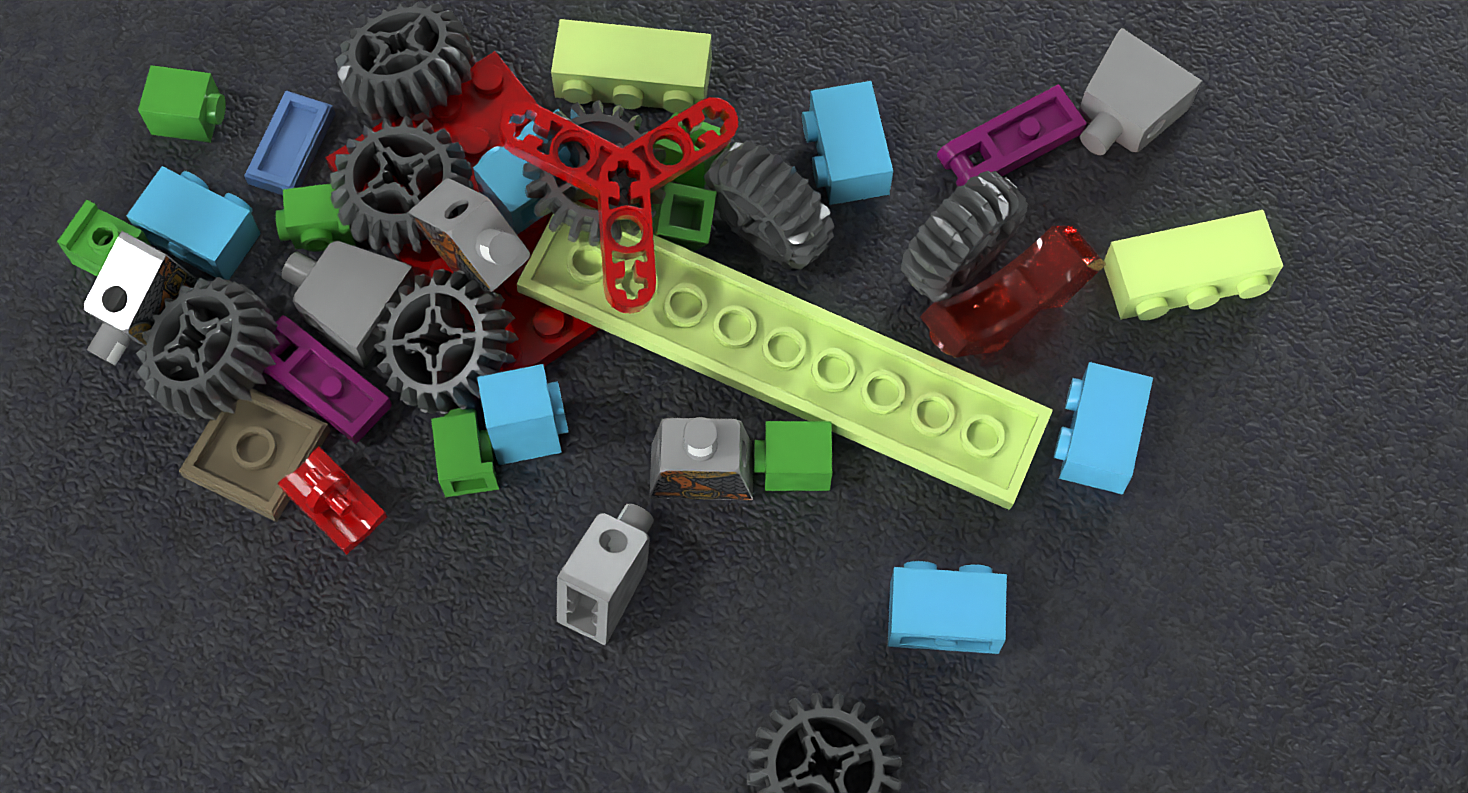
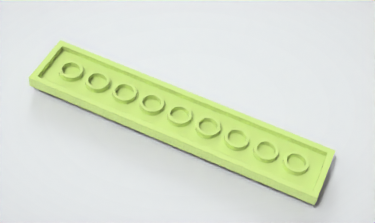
(802, 361)

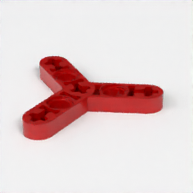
(602, 165)

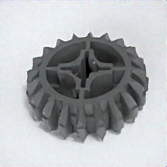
(405, 61)
(416, 159)
(562, 199)
(769, 205)
(964, 236)
(430, 318)
(211, 334)
(849, 758)

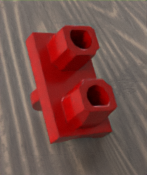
(333, 501)

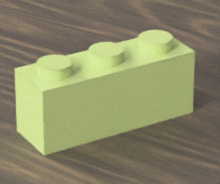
(630, 65)
(1192, 265)

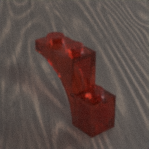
(1005, 302)

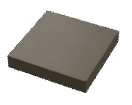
(252, 451)

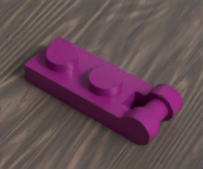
(1015, 136)
(326, 382)

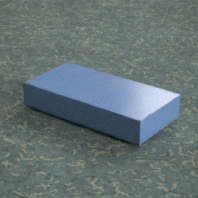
(289, 143)

